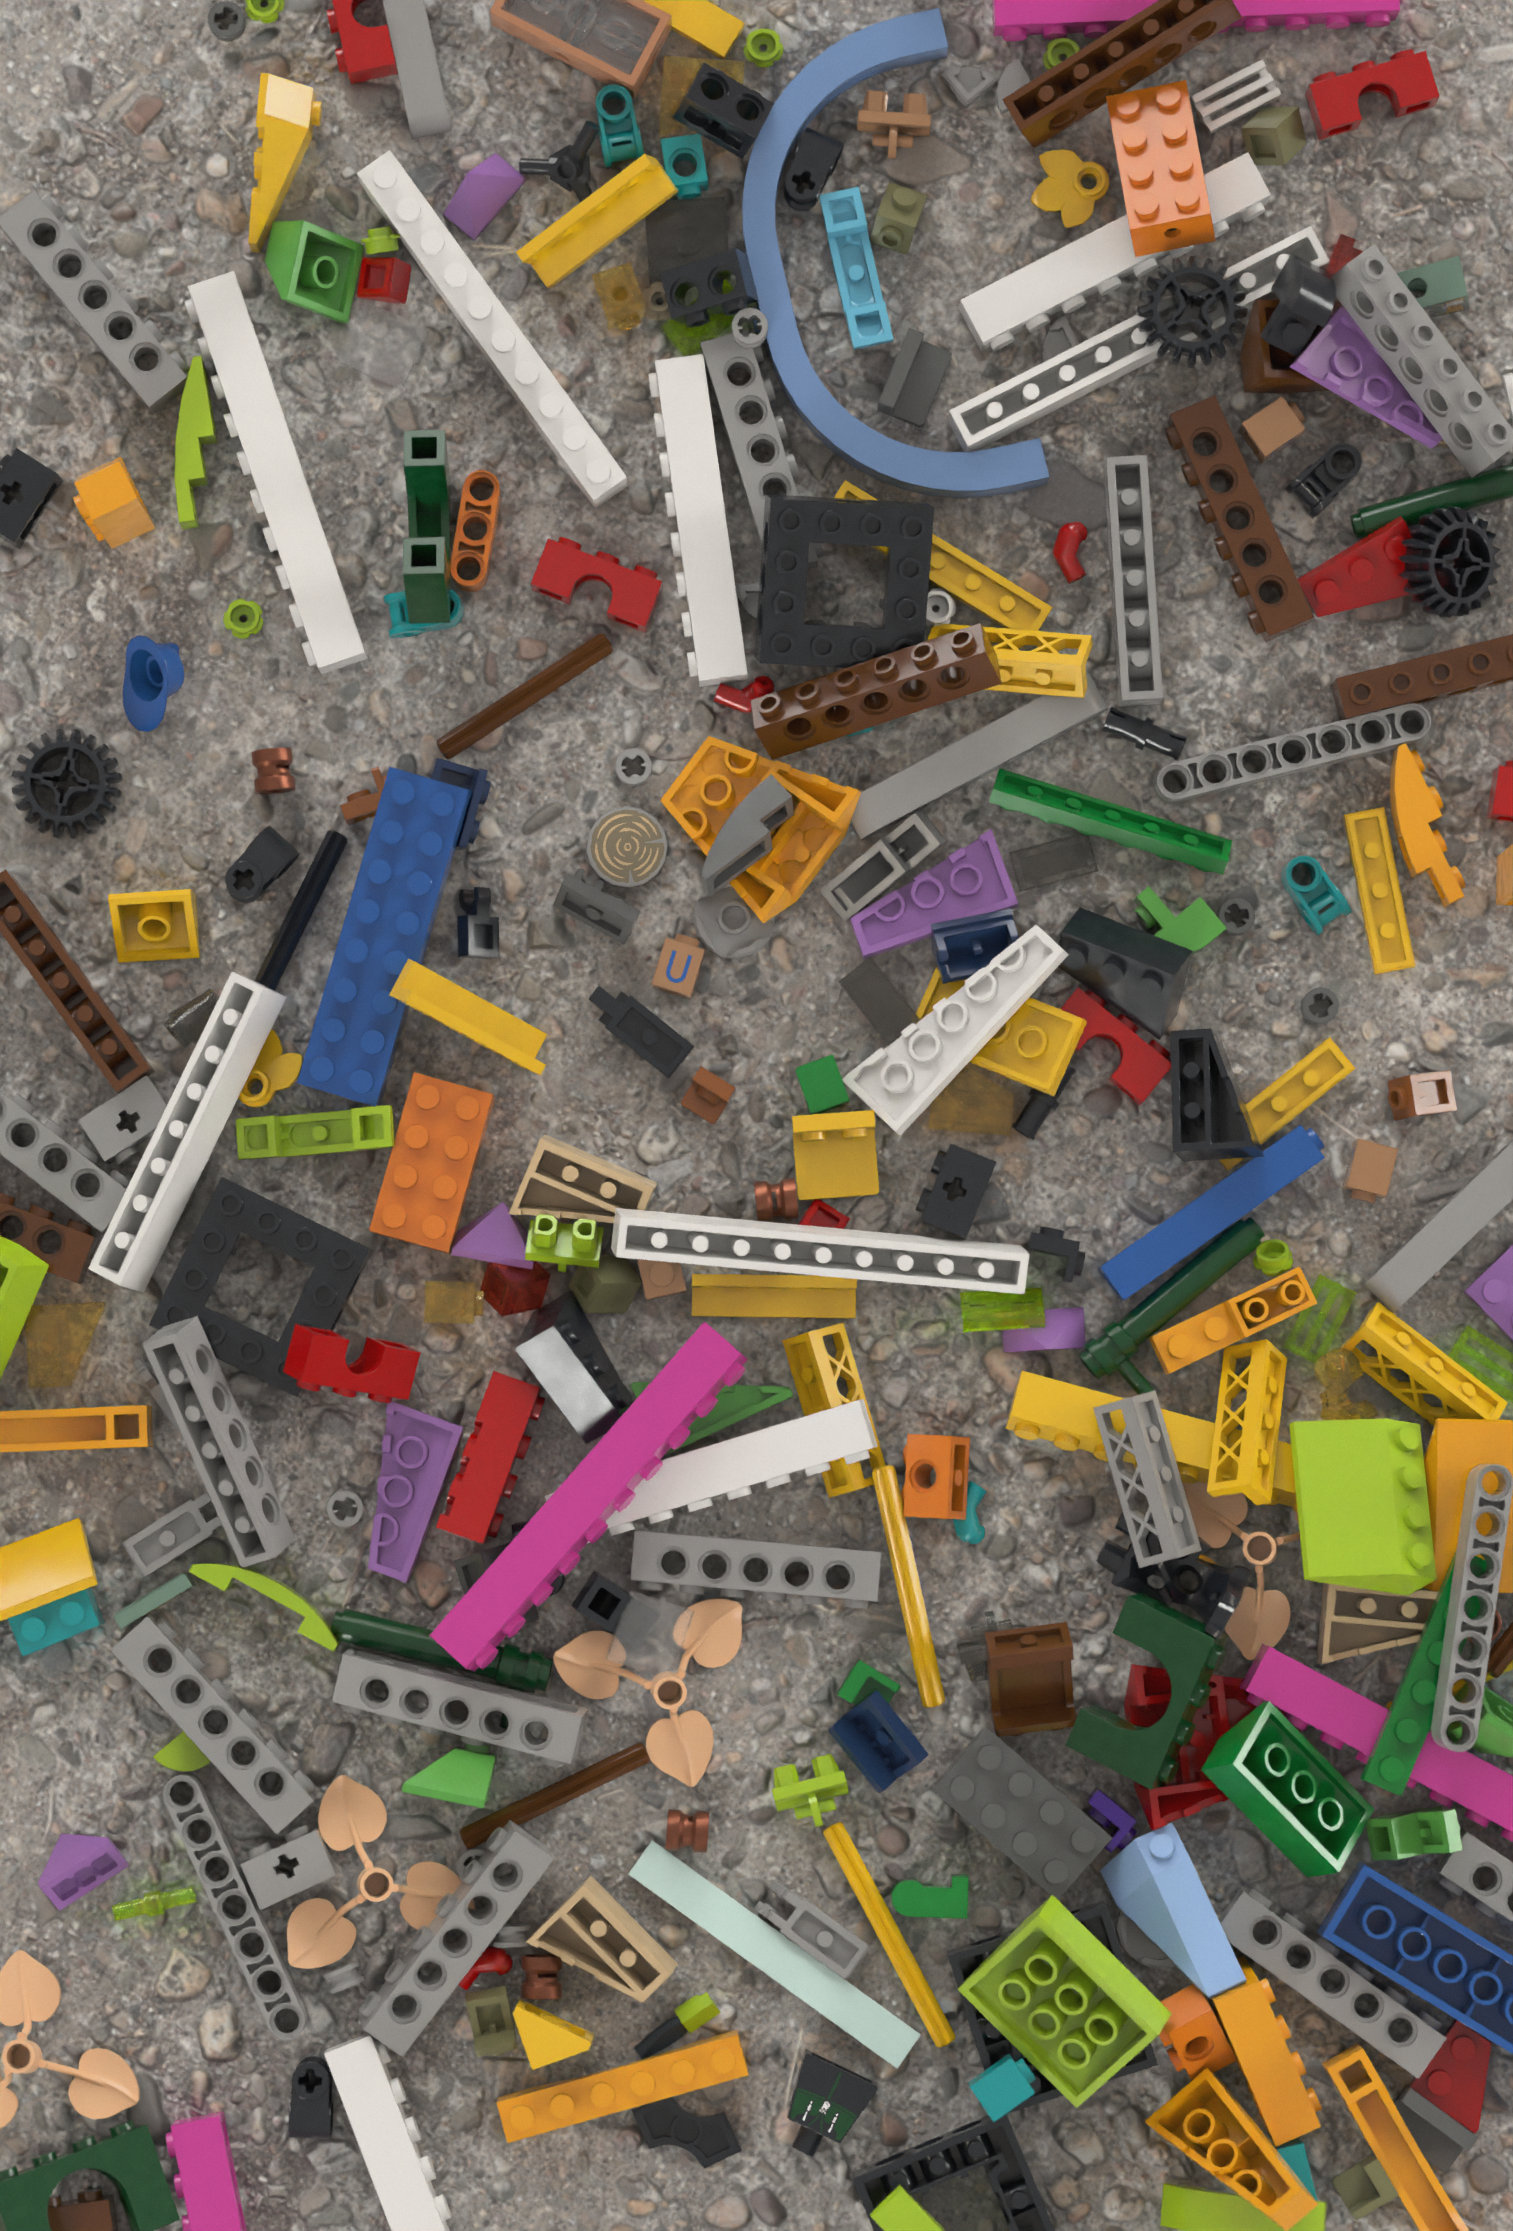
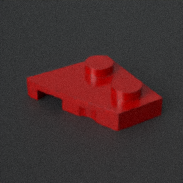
(1457, 2075)

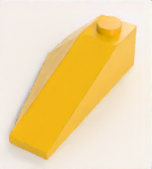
(286, 128)

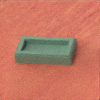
(154, 1600)

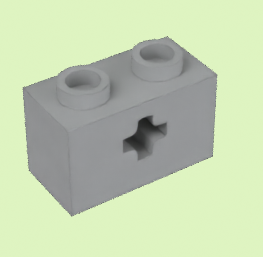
(105, 1122)
(273, 1886)

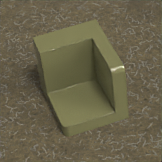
(1274, 135)
(607, 1287)
(1364, 2187)

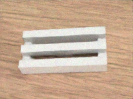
(1265, 80)

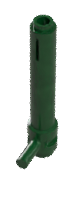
(1463, 493)
(1122, 1338)
(509, 1668)

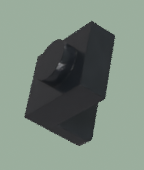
(1052, 1242)

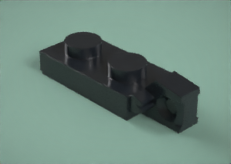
(642, 1031)

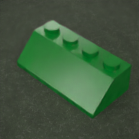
(1289, 1791)

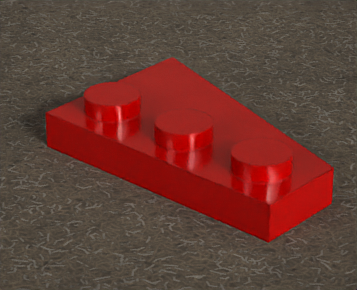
(1360, 573)

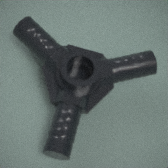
(569, 165)

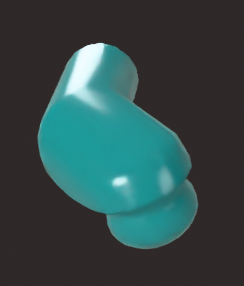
(970, 1529)

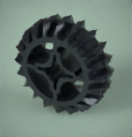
(1181, 297)
(1455, 537)
(69, 765)

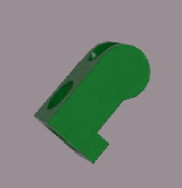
(933, 1901)

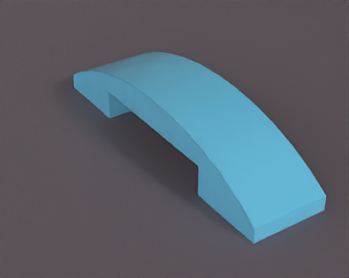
(855, 268)

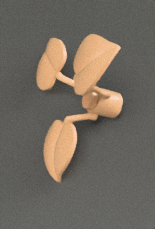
(1261, 1614)
(678, 1743)
(348, 1817)
(32, 1993)

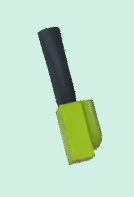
(689, 2017)

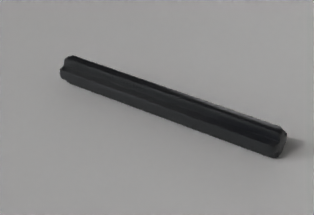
(301, 909)

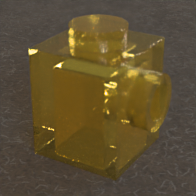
(619, 297)
(452, 1302)

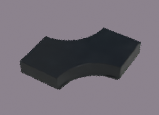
(705, 2136)

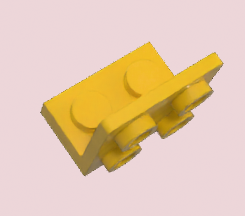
(835, 1155)

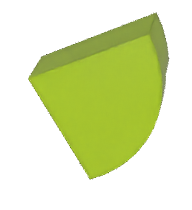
(182, 1755)

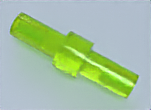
(154, 1903)

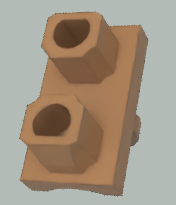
(876, 119)

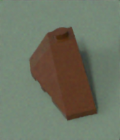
(1266, 366)

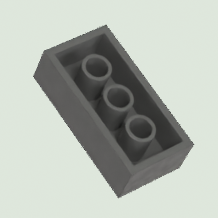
(1021, 1812)

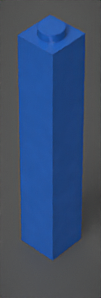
(1212, 1212)

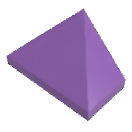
(483, 195)
(494, 1239)
(1062, 1330)
(78, 1867)

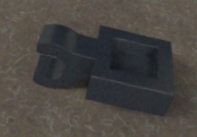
(477, 930)

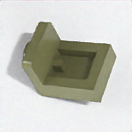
(897, 218)
(491, 2021)

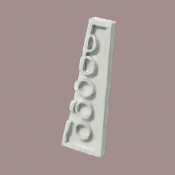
(931, 1053)

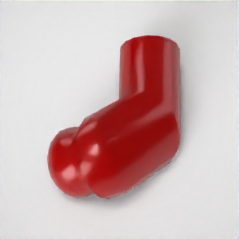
(1066, 548)
(741, 699)
(491, 1960)

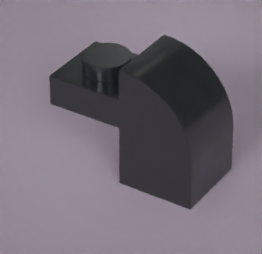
(1305, 301)
(602, 1601)

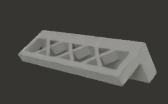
(1154, 1477)

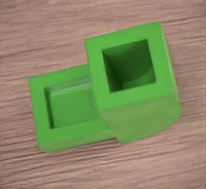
(1190, 929)
(1414, 1833)

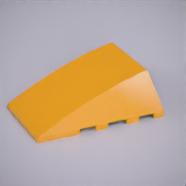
(719, 781)
(1450, 1456)

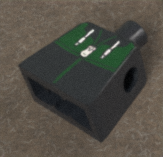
(826, 2101)

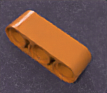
(471, 512)

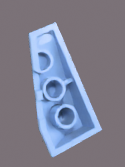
(1164, 1897)

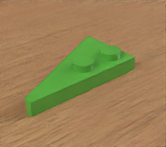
(732, 1406)

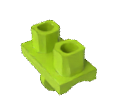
(564, 1243)
(811, 1795)

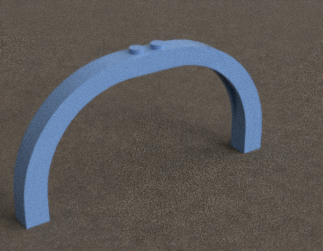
(853, 59)

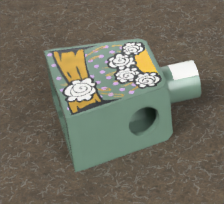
(1443, 286)

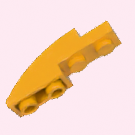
(1412, 812)
(1232, 1320)

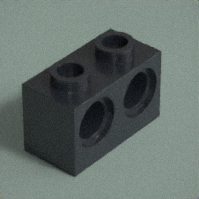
(723, 110)
(708, 277)

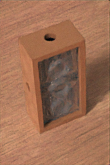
(598, 37)

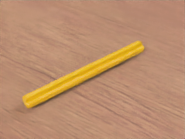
(908, 1586)
(889, 1934)

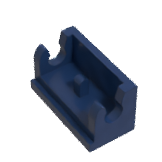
(971, 943)

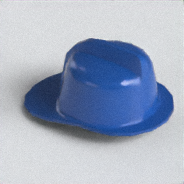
(150, 677)

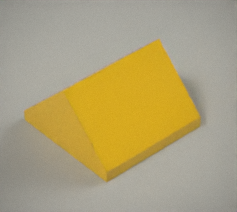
(155, 925)
(548, 2036)

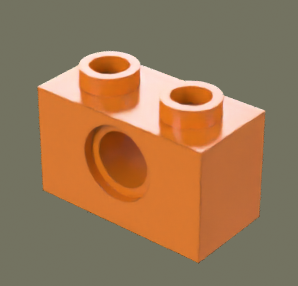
(951, 1462)
(1194, 2034)

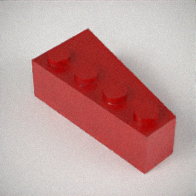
(490, 1458)

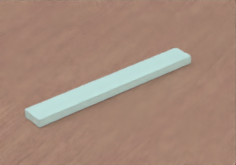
(774, 1954)

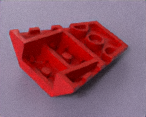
(1190, 1790)

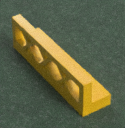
(598, 220)
(1037, 670)
(469, 1015)
(773, 1296)
(1427, 1367)
(815, 1382)
(1261, 1415)

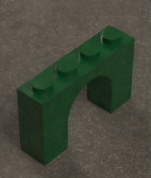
(429, 519)
(1190, 1658)
(124, 2158)

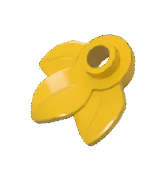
(1063, 187)
(273, 1069)

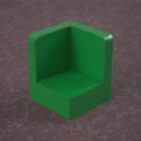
(822, 1085)
(864, 1681)

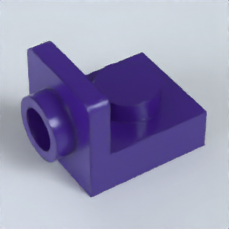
(1107, 1812)

